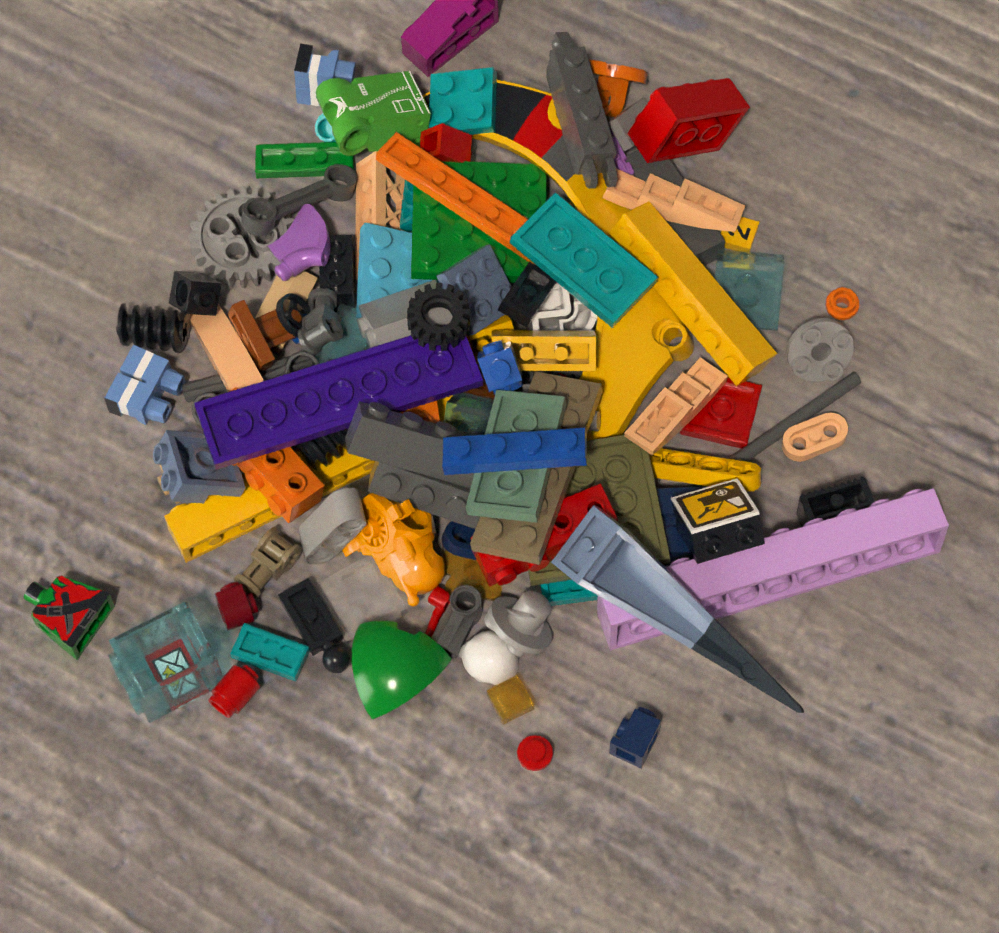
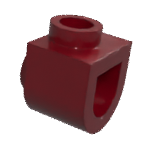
(235, 605)

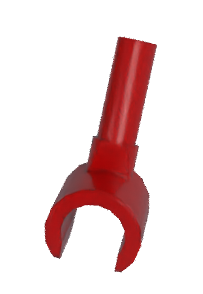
(440, 599)

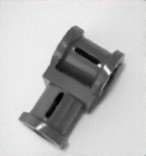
(321, 323)

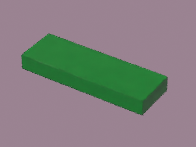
(298, 159)

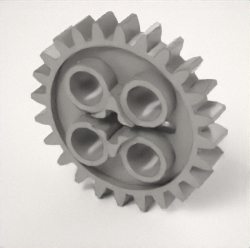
(216, 250)

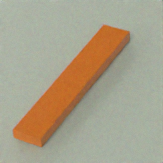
(451, 190)

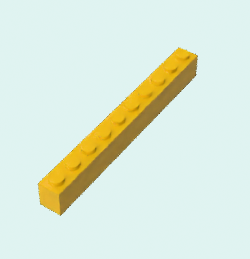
(206, 526)

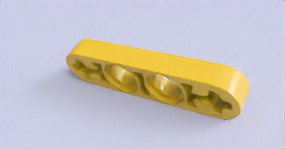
(703, 469)

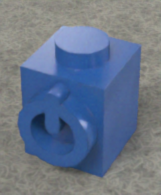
(500, 366)

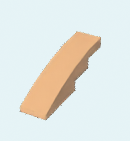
(684, 205)
(225, 350)
(676, 406)

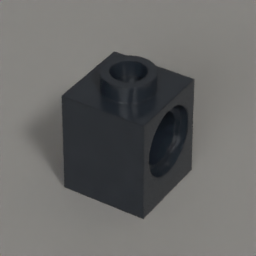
(195, 293)

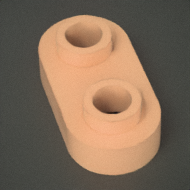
(812, 436)

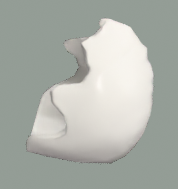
(488, 658)

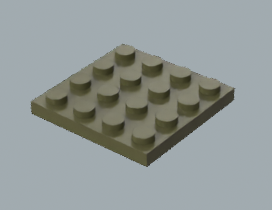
(631, 489)

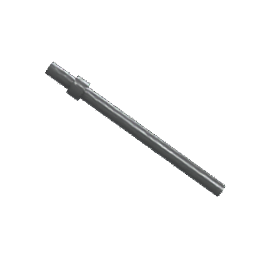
(799, 416)

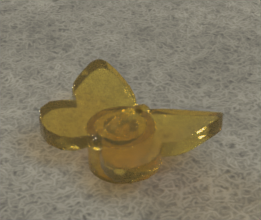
(467, 572)

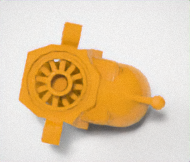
(400, 545)

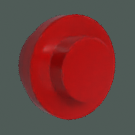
(534, 753)

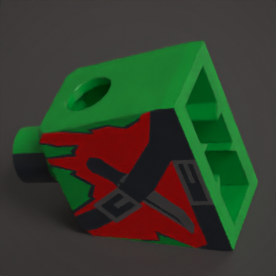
(69, 612)

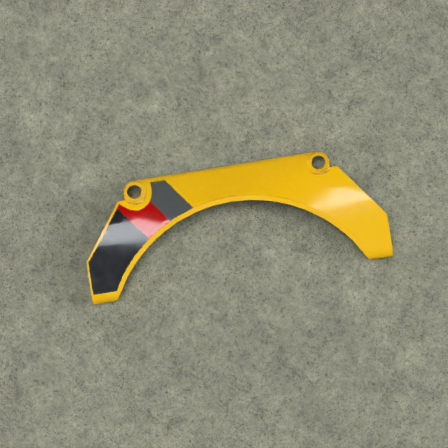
(637, 347)

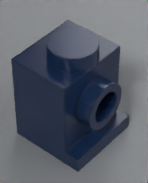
(636, 737)

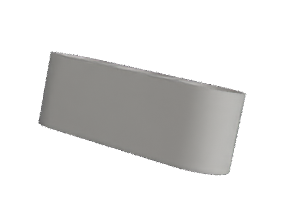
(332, 526)

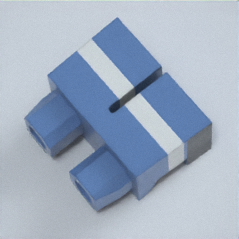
(314, 69)
(141, 385)

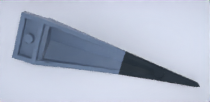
(624, 572)

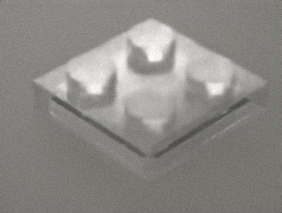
(360, 596)

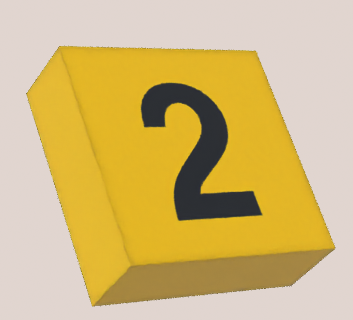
(743, 237)

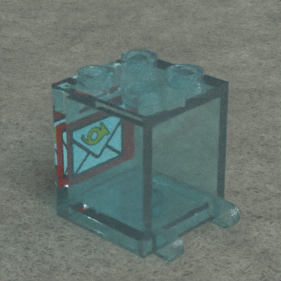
(174, 658)

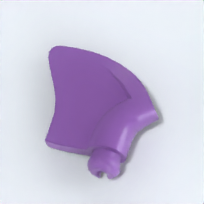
(302, 245)

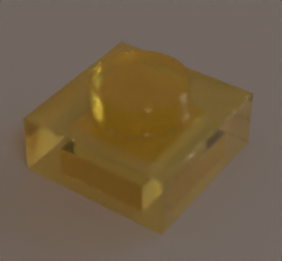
(510, 699)

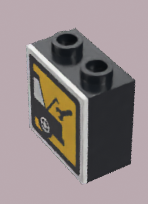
(717, 520)

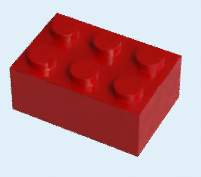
(688, 119)

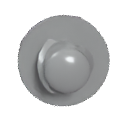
(820, 350)
(521, 622)

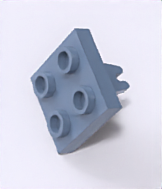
(482, 284)

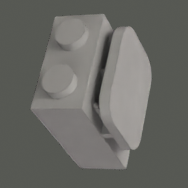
(386, 317)

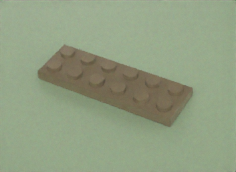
(524, 539)

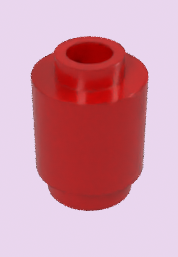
(234, 690)

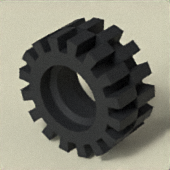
(435, 298)

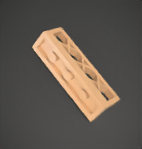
(371, 202)

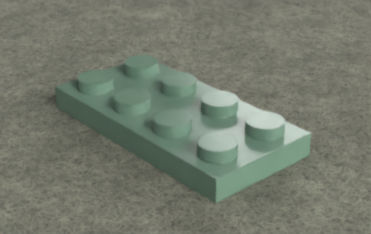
(515, 492)

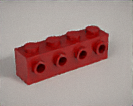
(572, 511)

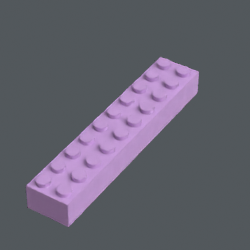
(799, 561)

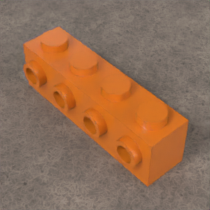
(284, 482)

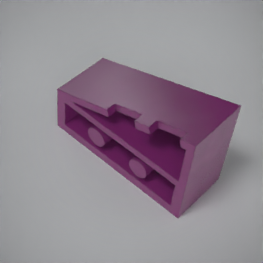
(446, 31)

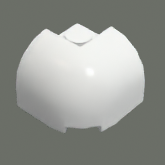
(563, 313)

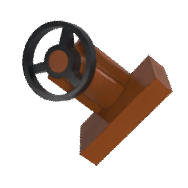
(268, 330)

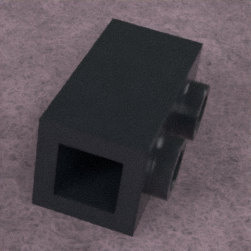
(340, 270)

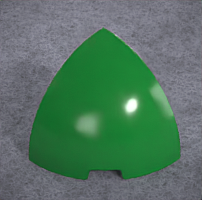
(393, 665)

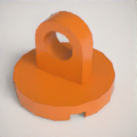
(614, 81)

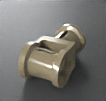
(269, 559)

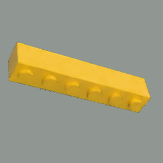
(694, 294)

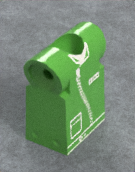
(373, 110)

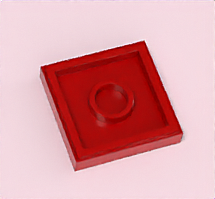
(727, 415)

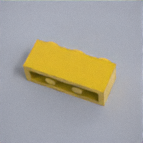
(551, 349)

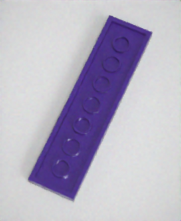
(327, 394)

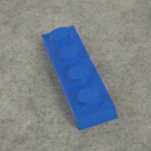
(514, 451)

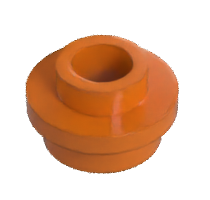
(846, 296)

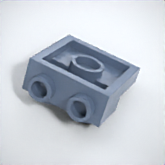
(190, 471)

